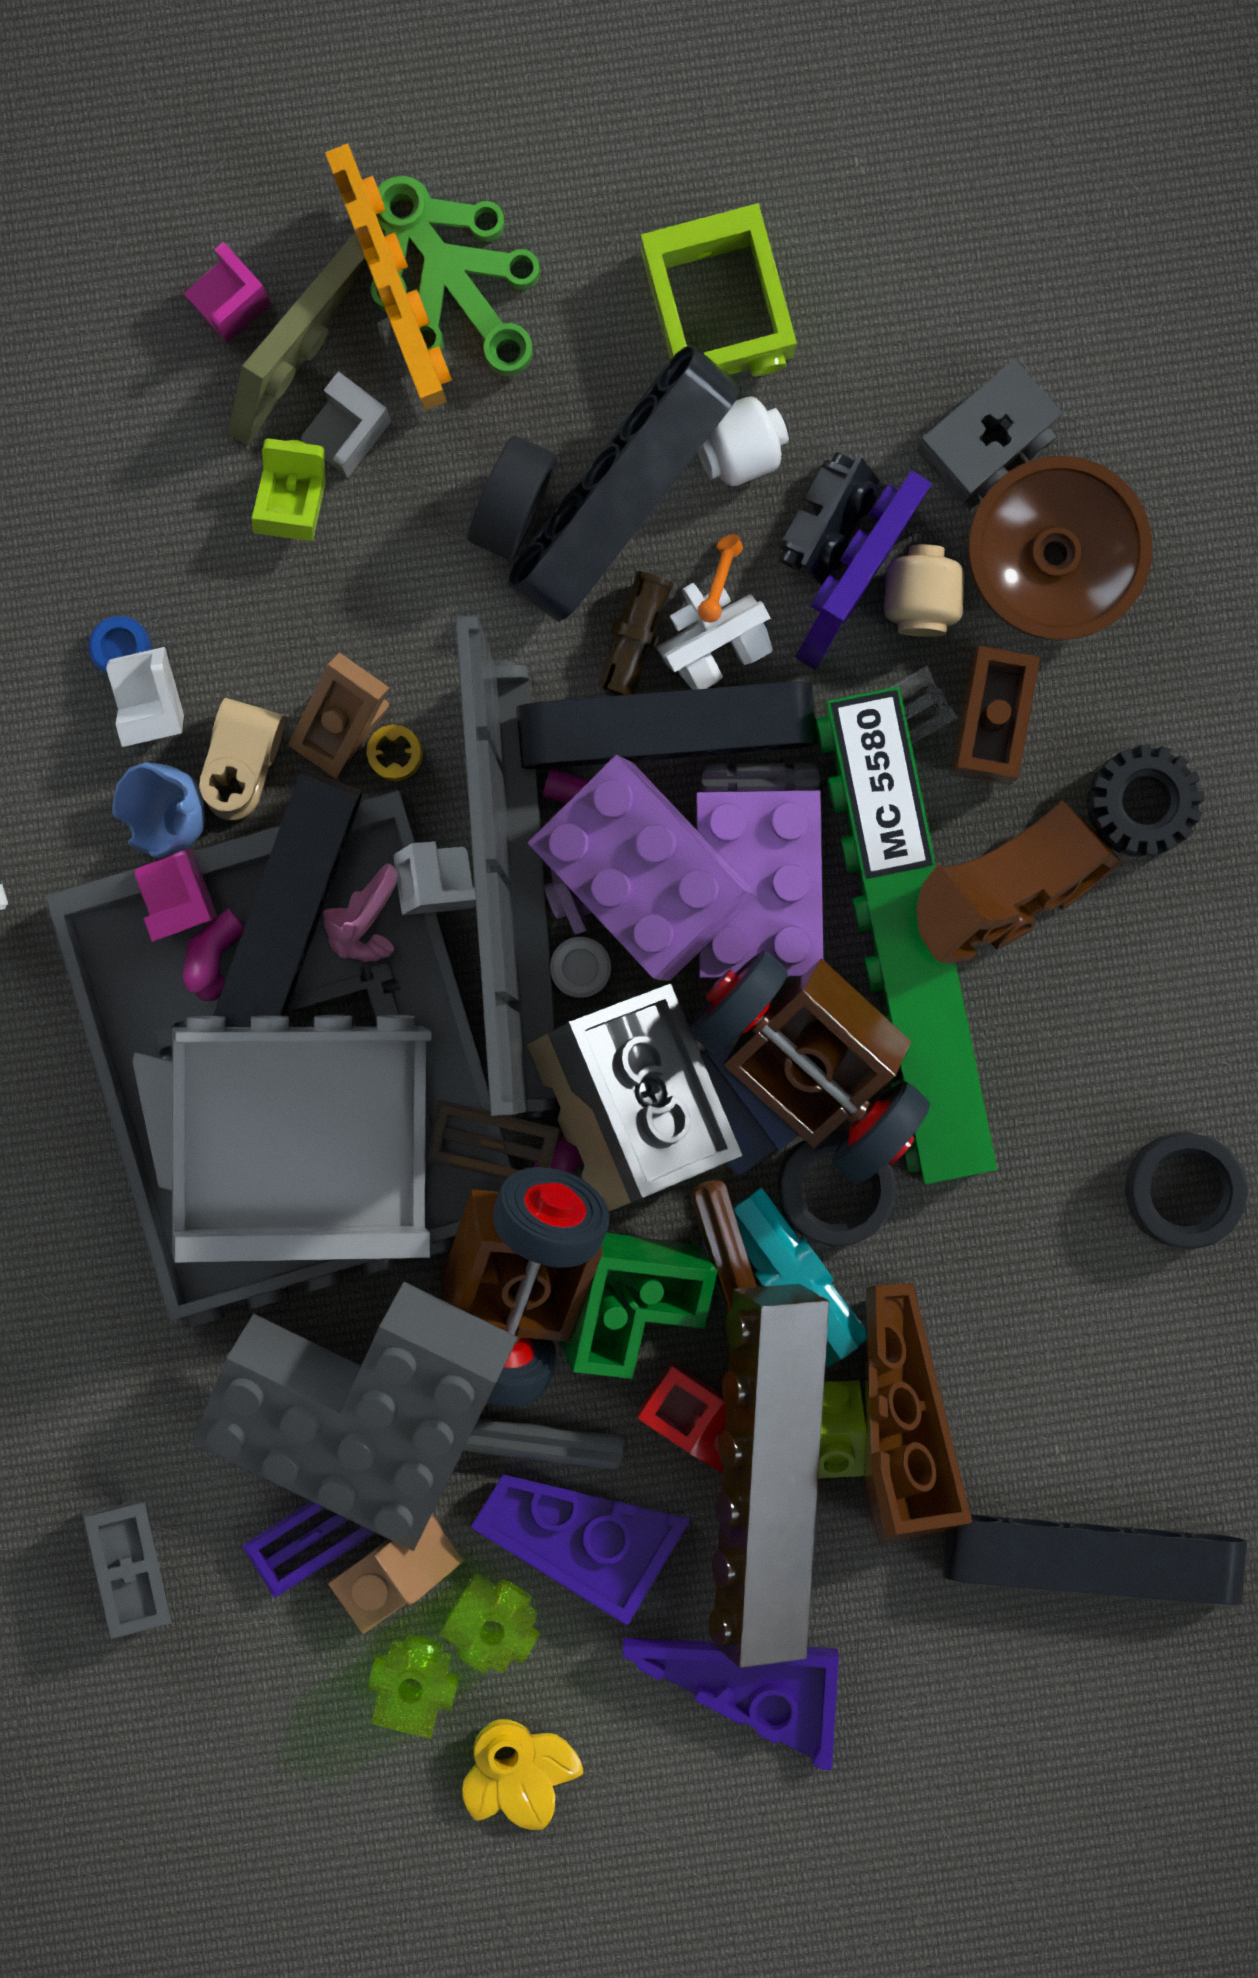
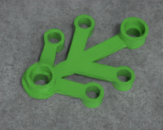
(448, 263)

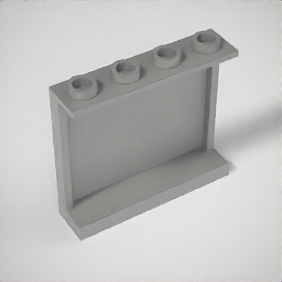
(298, 1140)

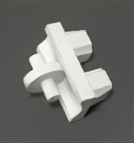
(690, 650)

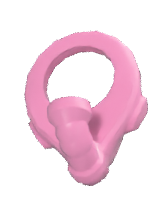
(349, 924)

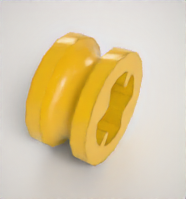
(394, 734)

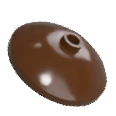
(1092, 522)

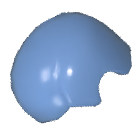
(159, 808)

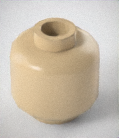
(924, 591)

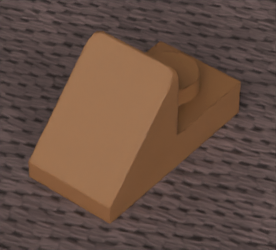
(339, 716)
(395, 1576)

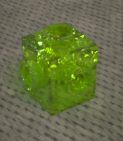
(487, 1602)
(406, 1706)

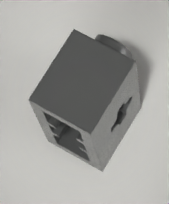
(1005, 401)

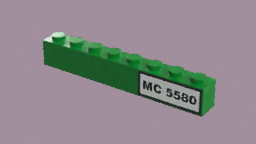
(920, 996)

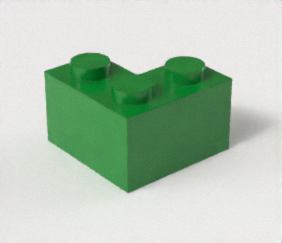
(635, 1285)

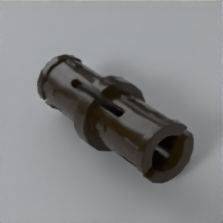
(635, 633)

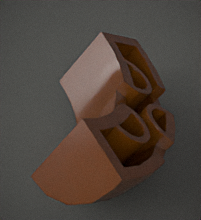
(1004, 889)

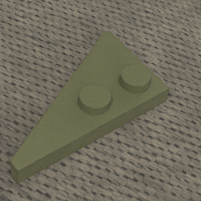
(293, 339)

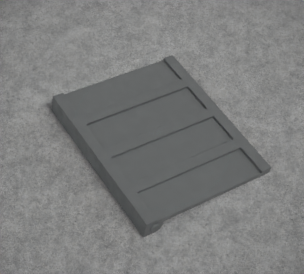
(506, 876)

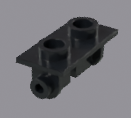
(845, 493)

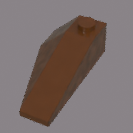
(909, 1449)

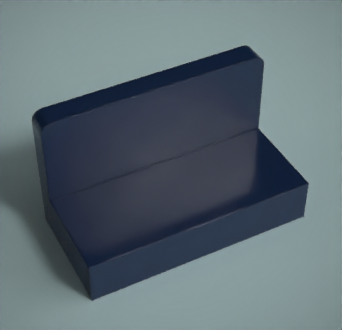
(753, 1123)

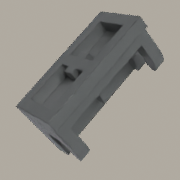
(126, 1568)

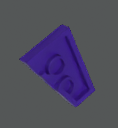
(864, 557)
(582, 1541)

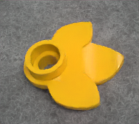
(521, 1782)

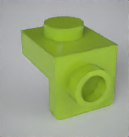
(289, 489)
(842, 1430)

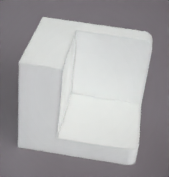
(145, 697)
(433, 879)

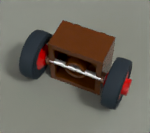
(816, 1059)
(527, 1268)

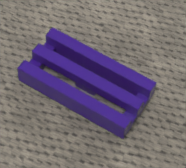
(266, 1565)

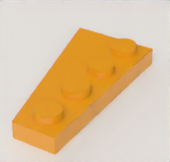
(384, 261)

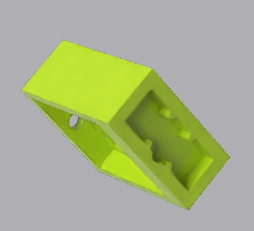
(706, 239)

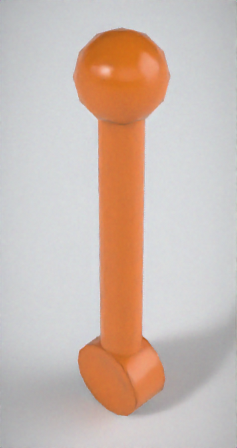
(728, 547)

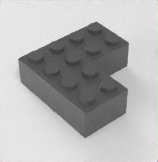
(355, 1436)

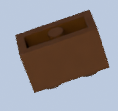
(995, 715)

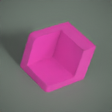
(228, 295)
(174, 894)

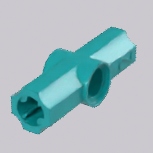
(788, 1260)

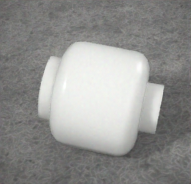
(744, 443)

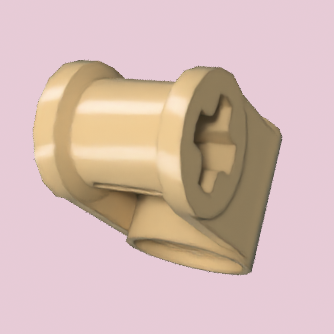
(241, 748)

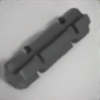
(760, 777)

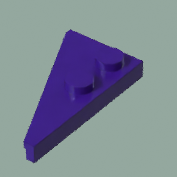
(780, 1700)

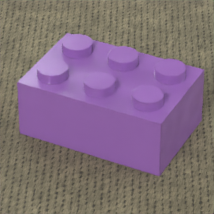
(777, 851)
(642, 869)

